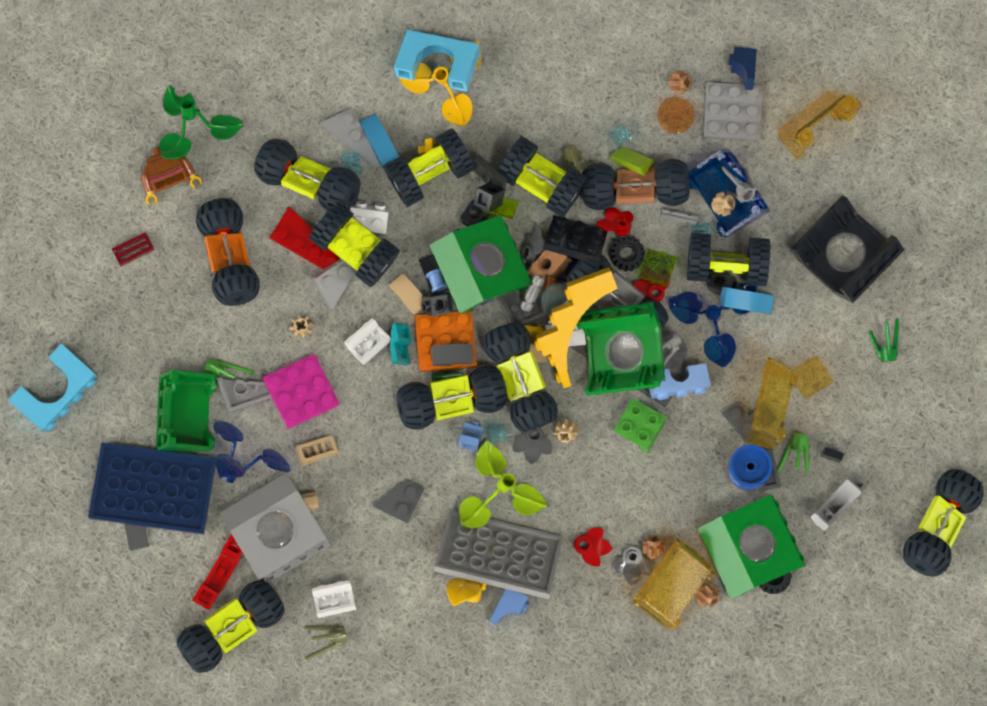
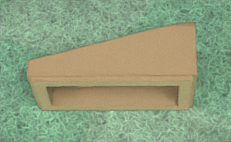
(306, 446)

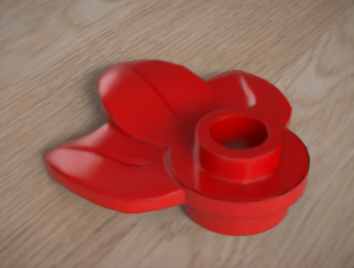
(617, 221)
(647, 287)
(595, 546)

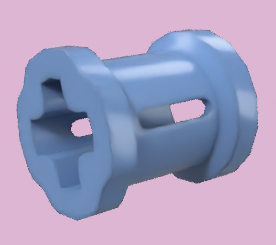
(436, 281)

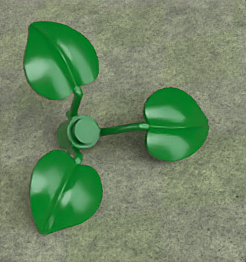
(175, 146)

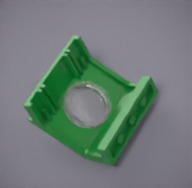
(480, 263)
(623, 348)
(751, 546)

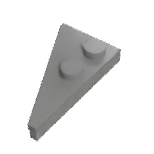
(349, 131)
(333, 281)
(242, 394)

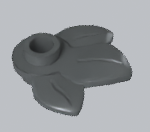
(532, 245)
(532, 447)
(632, 568)

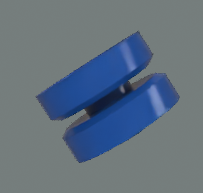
(741, 475)

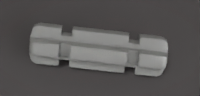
(678, 216)
(532, 293)

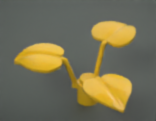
(458, 107)
(460, 590)

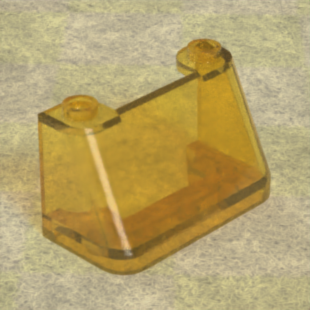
(797, 134)
(673, 585)

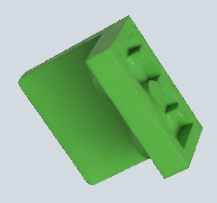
(640, 425)

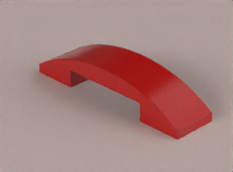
(219, 574)

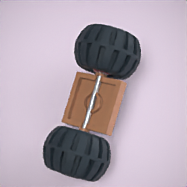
(669, 179)

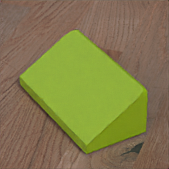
(632, 160)

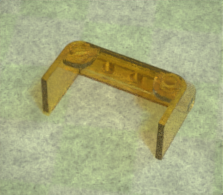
(772, 404)

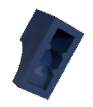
(744, 65)

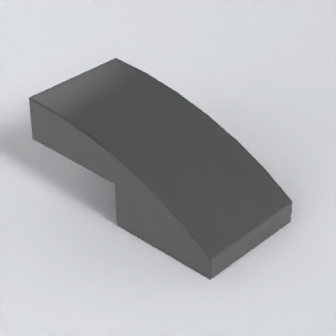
(452, 354)

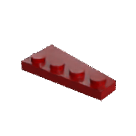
(294, 235)

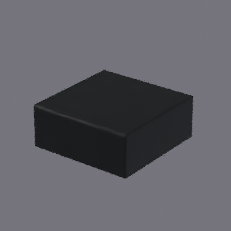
(832, 455)

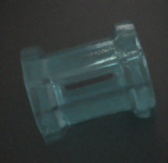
(702, 229)

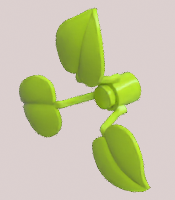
(490, 461)

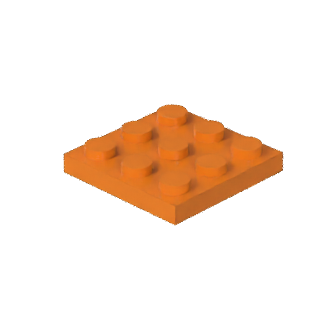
(443, 330)

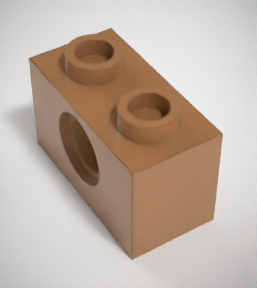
(559, 264)

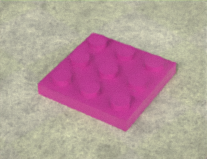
(301, 391)

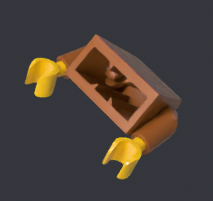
(165, 173)

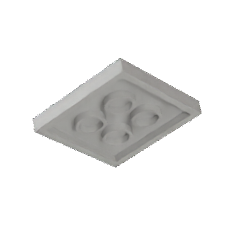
(732, 111)

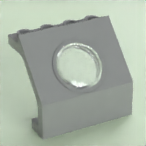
(274, 529)

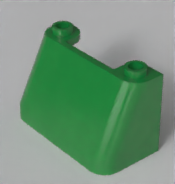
(184, 411)

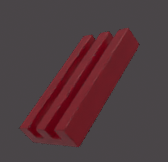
(147, 242)

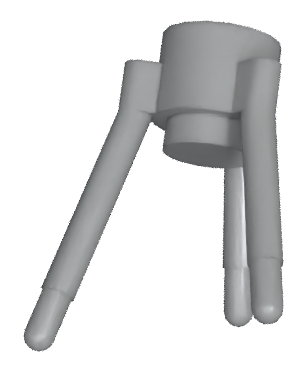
(744, 191)
(670, 341)

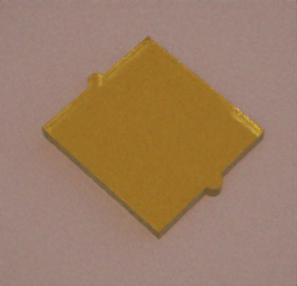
(812, 377)

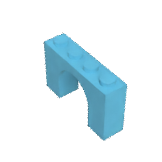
(419, 45)
(46, 414)

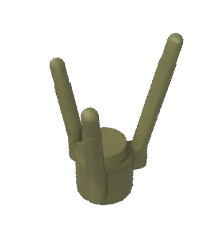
(573, 156)
(336, 635)

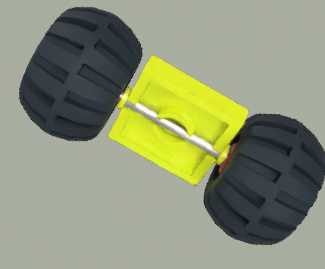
(279, 166)
(520, 376)
(451, 397)
(930, 550)
(230, 626)

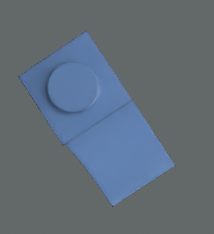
(471, 436)
(510, 603)

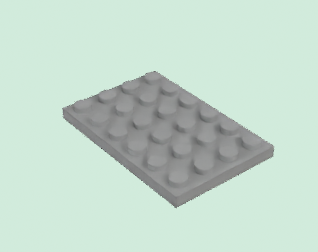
(500, 555)

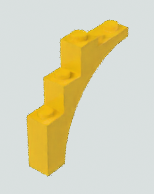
(583, 294)

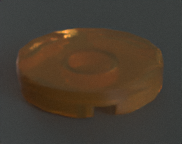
(673, 120)

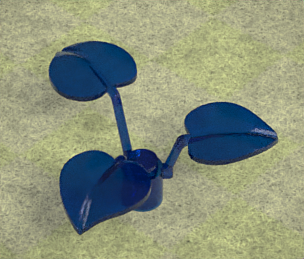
(686, 309)
(231, 469)

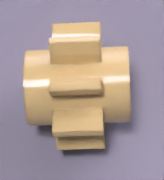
(723, 204)
(302, 332)
(566, 430)

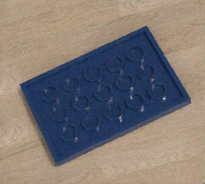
(152, 488)

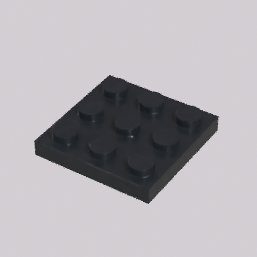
(575, 239)

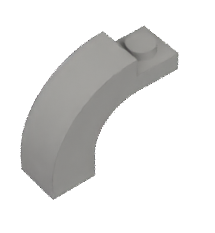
(838, 501)

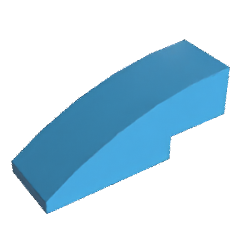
(379, 140)
(746, 300)

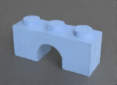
(695, 382)

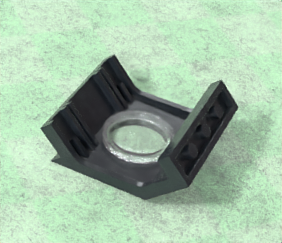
(871, 259)

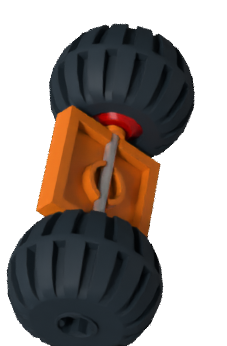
(234, 278)

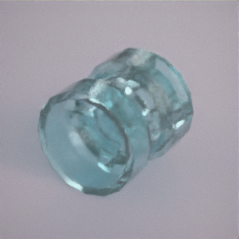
(352, 162)

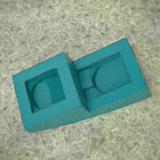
(398, 344)

